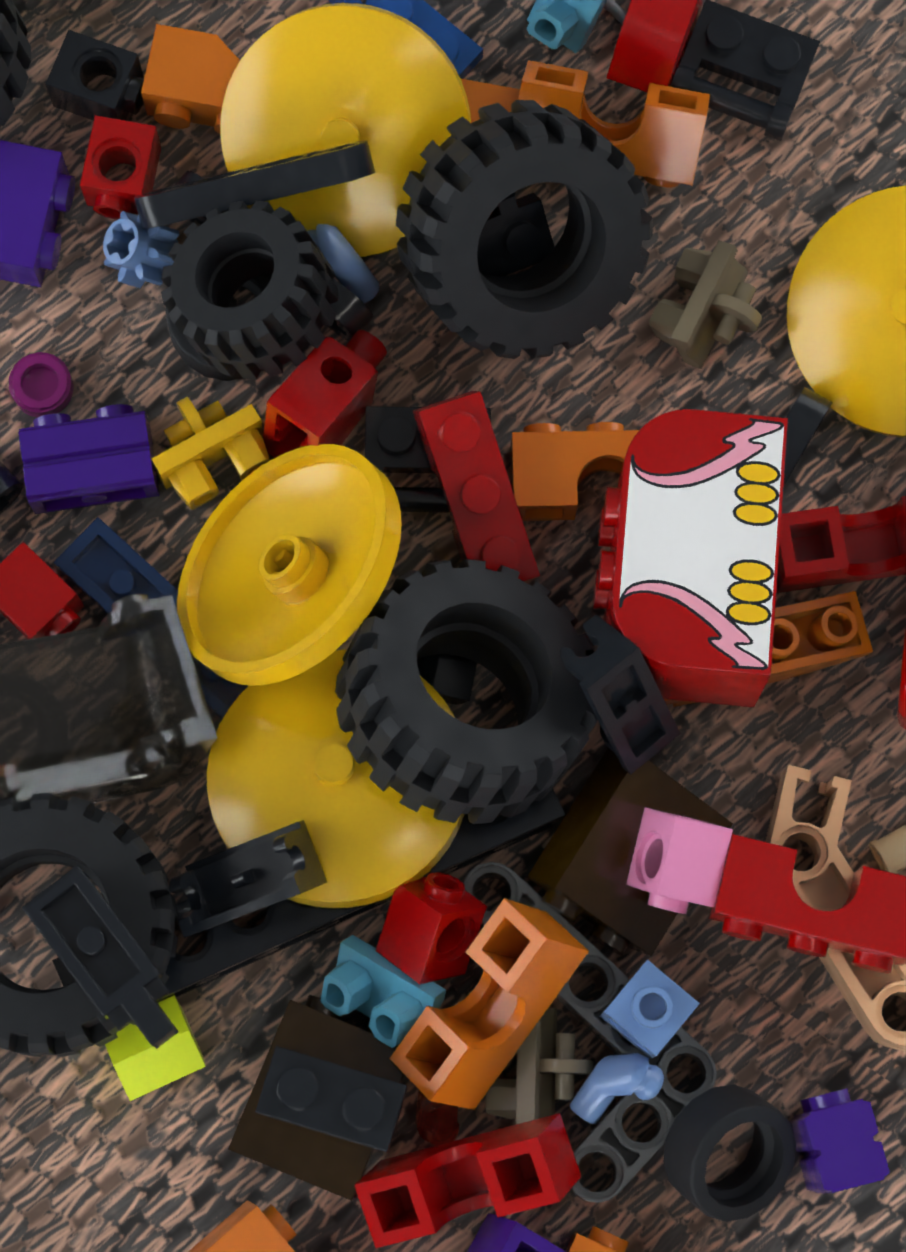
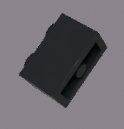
(331, 1099)

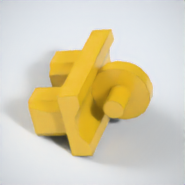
(187, 462)

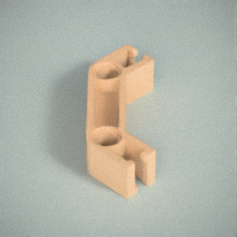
(827, 889)

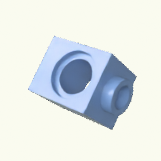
(649, 1009)

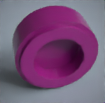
(41, 384)

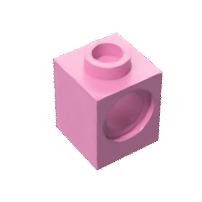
(678, 860)

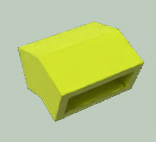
(147, 1068)

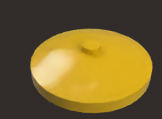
(336, 81)
(852, 312)
(289, 564)
(290, 762)

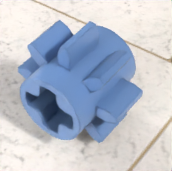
(138, 251)

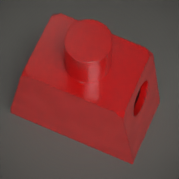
(324, 395)

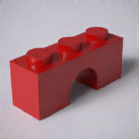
(475, 483)
(836, 548)
(761, 897)
(501, 1168)

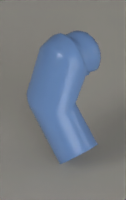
(345, 262)
(616, 1077)

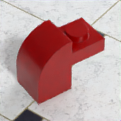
(652, 42)

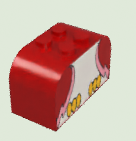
(697, 552)

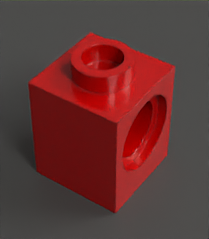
(116, 143)
(36, 596)
(431, 928)

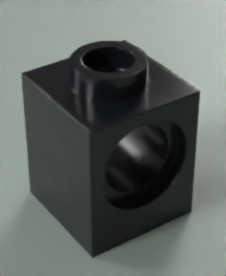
(86, 58)

